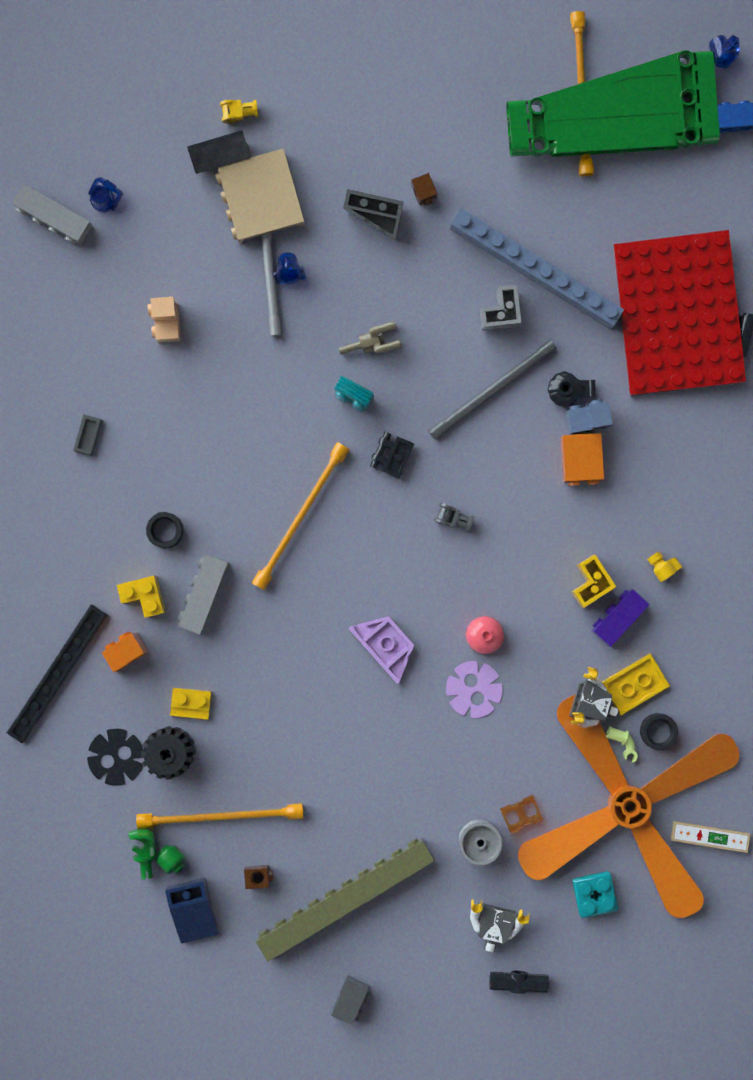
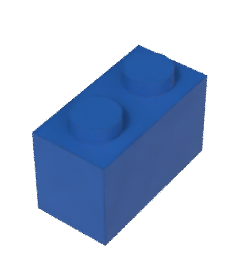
(735, 116)

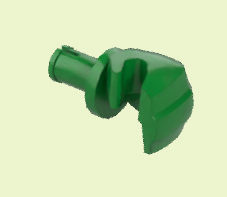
(146, 853)

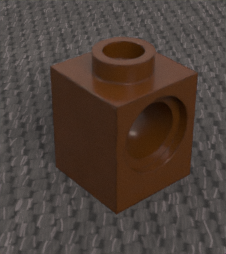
(424, 189)
(251, 883)

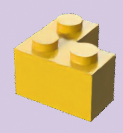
(597, 582)
(145, 590)

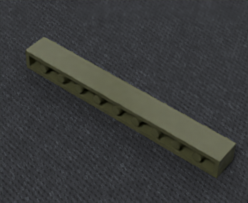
(345, 899)

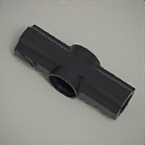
(519, 982)

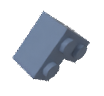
(590, 418)

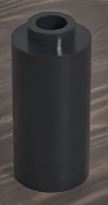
(746, 330)

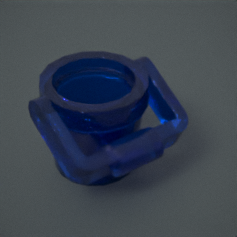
(724, 50)
(102, 196)
(288, 269)

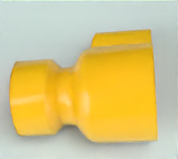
(662, 568)

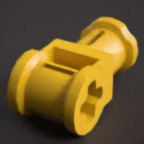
(237, 110)

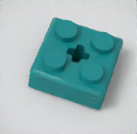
(354, 393)
(604, 903)

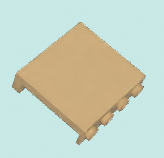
(260, 195)

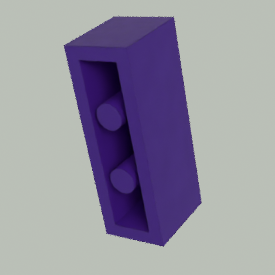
(619, 617)

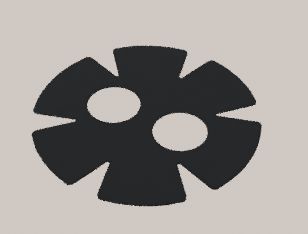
(103, 747)

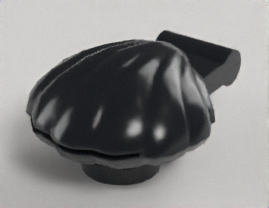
(576, 389)

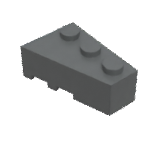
(375, 210)

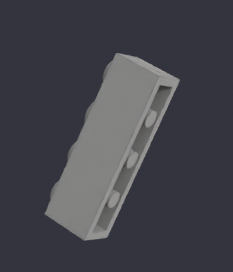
(51, 214)
(203, 594)

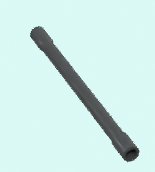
(539, 354)

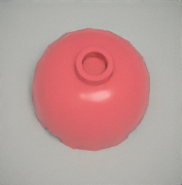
(485, 635)

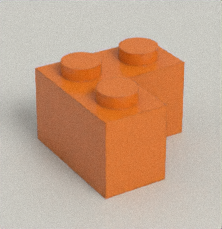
(125, 651)

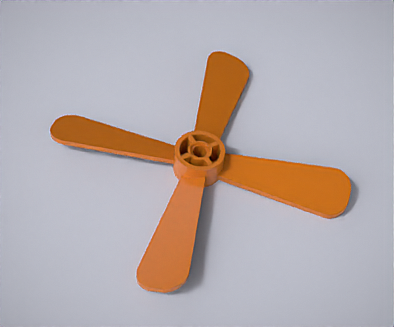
(555, 848)

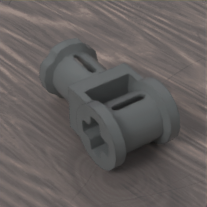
(452, 517)

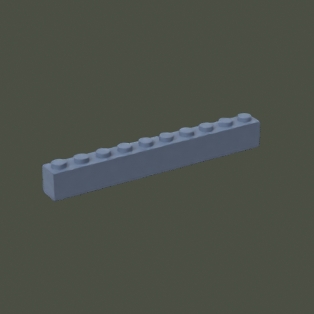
(536, 268)

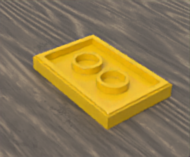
(635, 684)

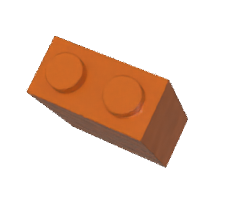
(582, 458)

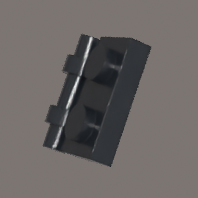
(397, 457)

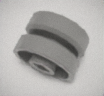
(476, 853)

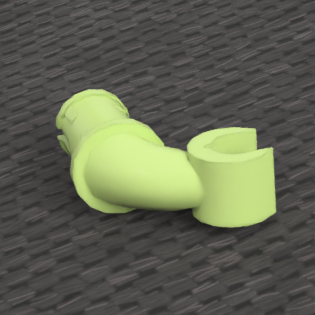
(625, 739)

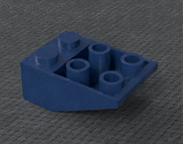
(192, 910)

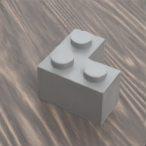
(506, 313)

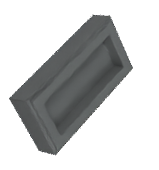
(87, 435)

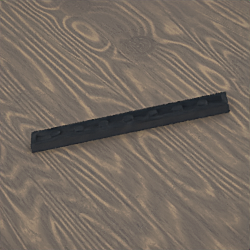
(57, 673)

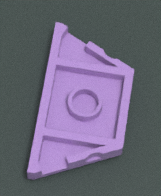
(385, 644)

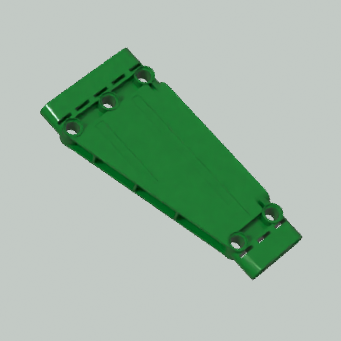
(622, 111)

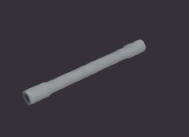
(274, 320)

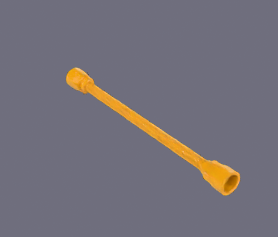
(577, 22)
(337, 455)
(148, 821)

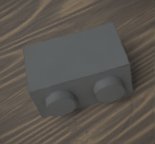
(350, 1000)

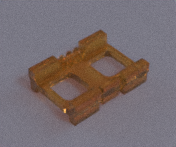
(523, 819)

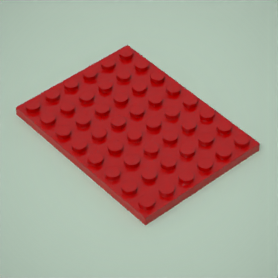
(679, 313)

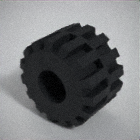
(179, 748)

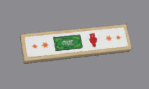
(710, 836)

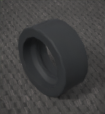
(150, 530)
(673, 731)

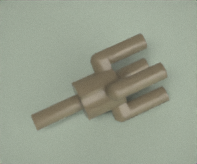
(373, 341)

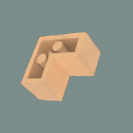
(166, 319)

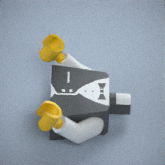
(591, 701)
(496, 923)

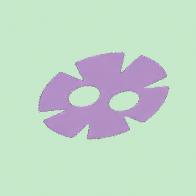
(458, 687)

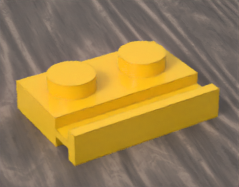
(190, 703)

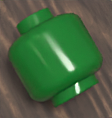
(171, 859)

